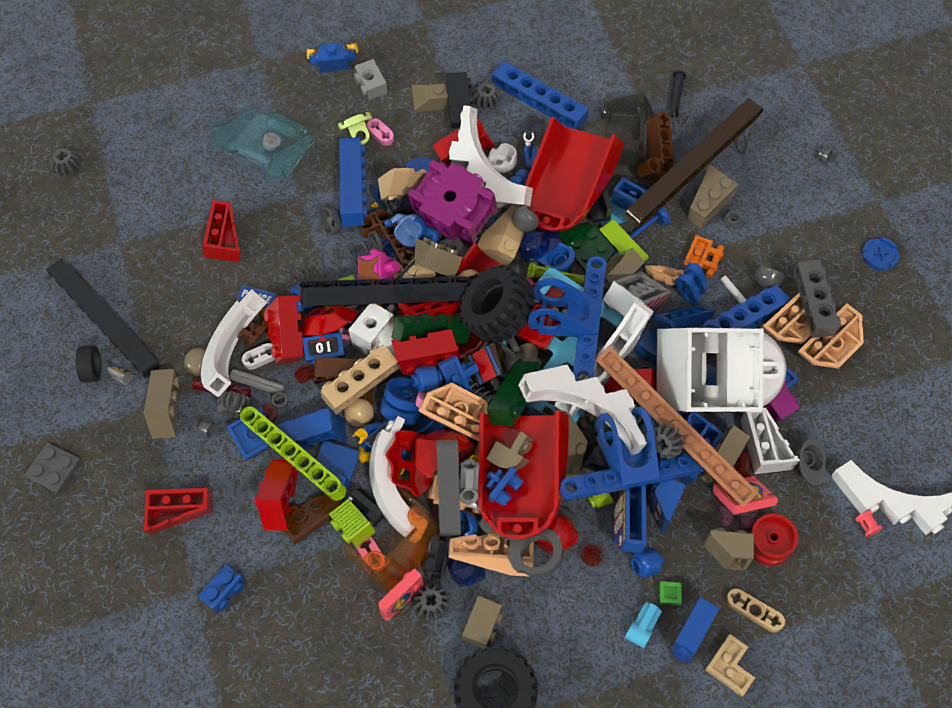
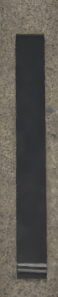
(383, 290)
(103, 317)

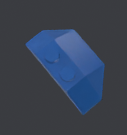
(682, 317)

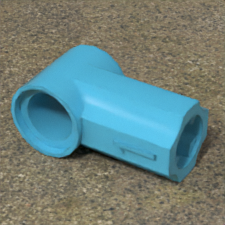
(642, 628)

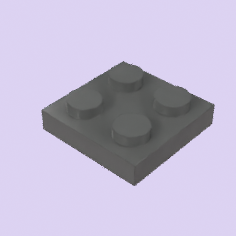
(52, 468)

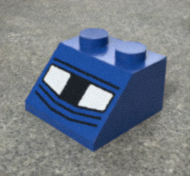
(665, 498)

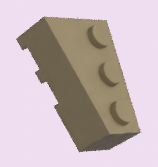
(711, 197)
(161, 403)

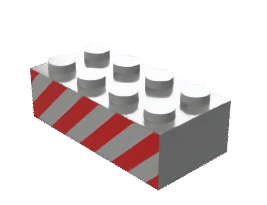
(636, 287)

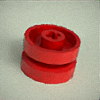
(773, 539)

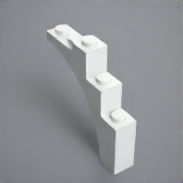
(471, 152)
(621, 341)
(588, 394)
(867, 495)

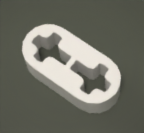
(258, 355)

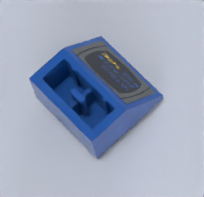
(627, 192)

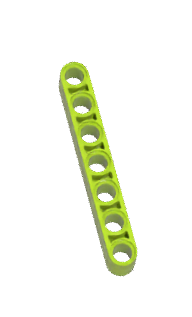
(299, 457)

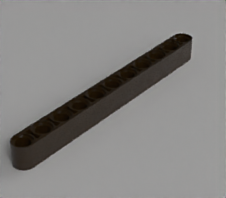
(693, 163)

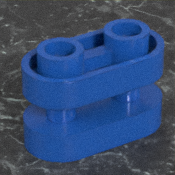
(692, 283)

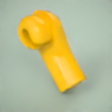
(363, 456)

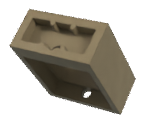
(621, 266)
(729, 448)

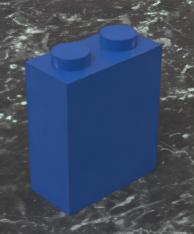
(694, 630)

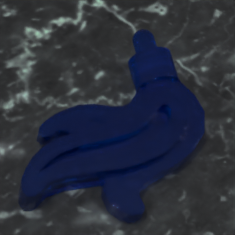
(388, 248)

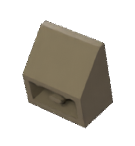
(437, 257)
(731, 549)

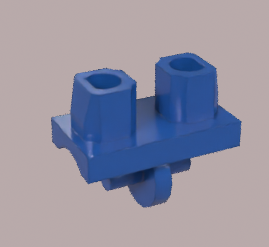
(510, 479)

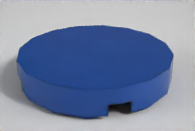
(880, 254)

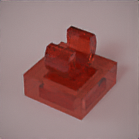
(744, 465)

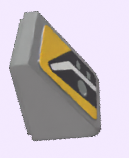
(121, 374)

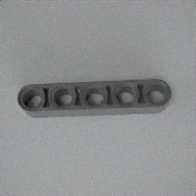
(448, 487)

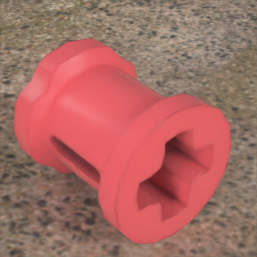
(868, 523)

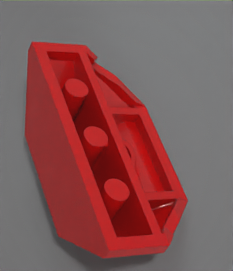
(427, 450)

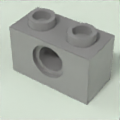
(371, 79)

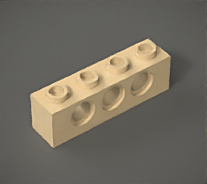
(340, 400)

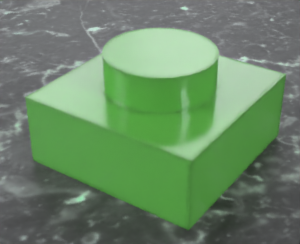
(670, 593)

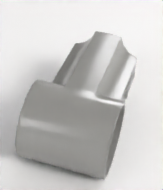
(469, 481)

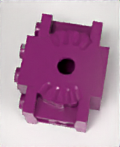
(465, 206)

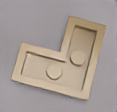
(725, 666)

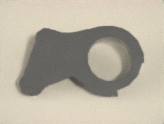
(518, 546)

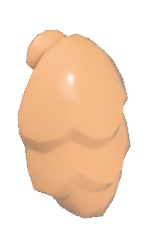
(663, 274)

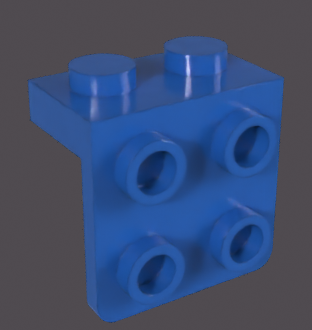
(339, 461)

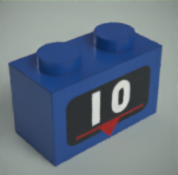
(323, 346)

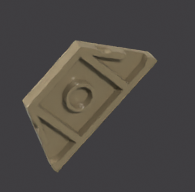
(576, 449)

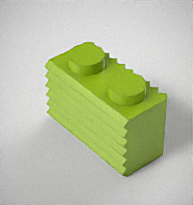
(352, 523)

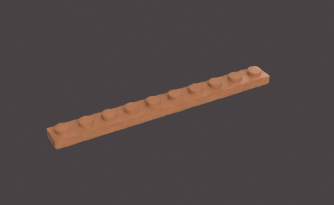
(664, 413)

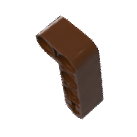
(660, 148)
(375, 222)
(329, 368)

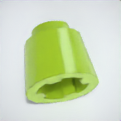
(600, 500)

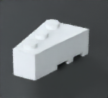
(766, 445)

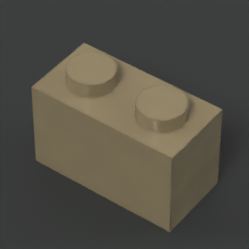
(483, 622)

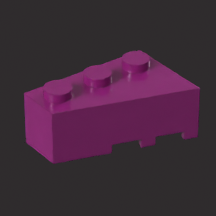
(782, 404)

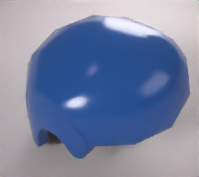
(468, 524)

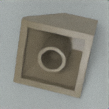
(430, 96)

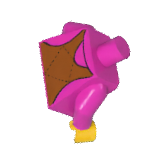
(377, 266)

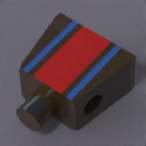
(491, 366)

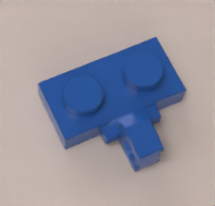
(457, 372)

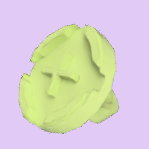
(357, 124)

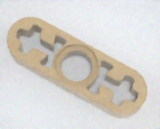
(763, 607)

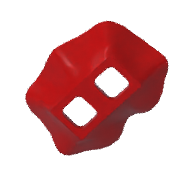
(326, 320)
(418, 481)

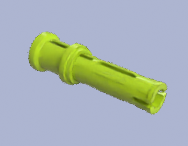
(537, 271)

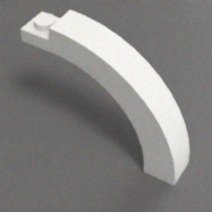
(219, 350)
(384, 490)

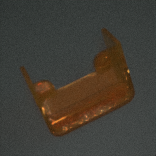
(407, 555)

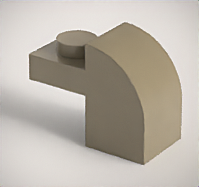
(514, 456)

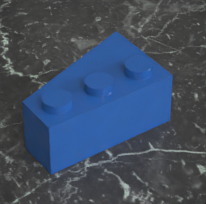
(314, 428)

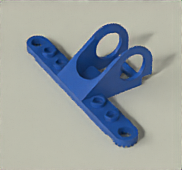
(581, 317)
(627, 469)

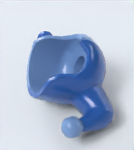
(410, 228)

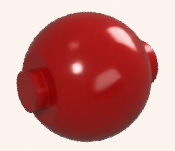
(564, 530)

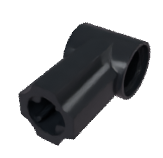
(366, 505)

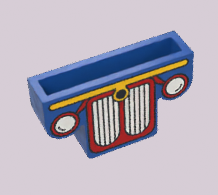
(630, 520)

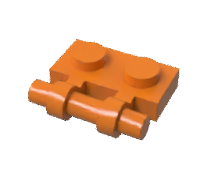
(700, 250)

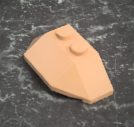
(790, 323)
(836, 349)
(455, 409)

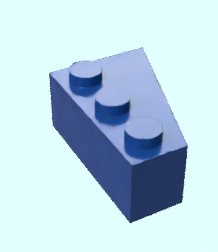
(707, 431)

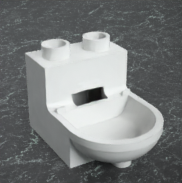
(748, 369)

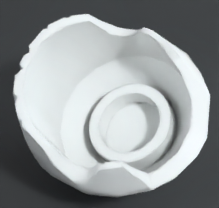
(503, 158)

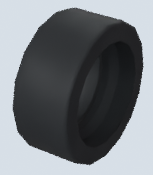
(88, 364)

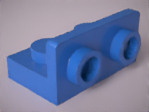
(222, 588)

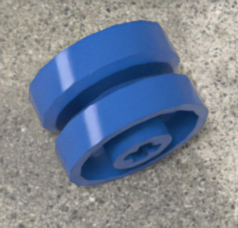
(400, 401)

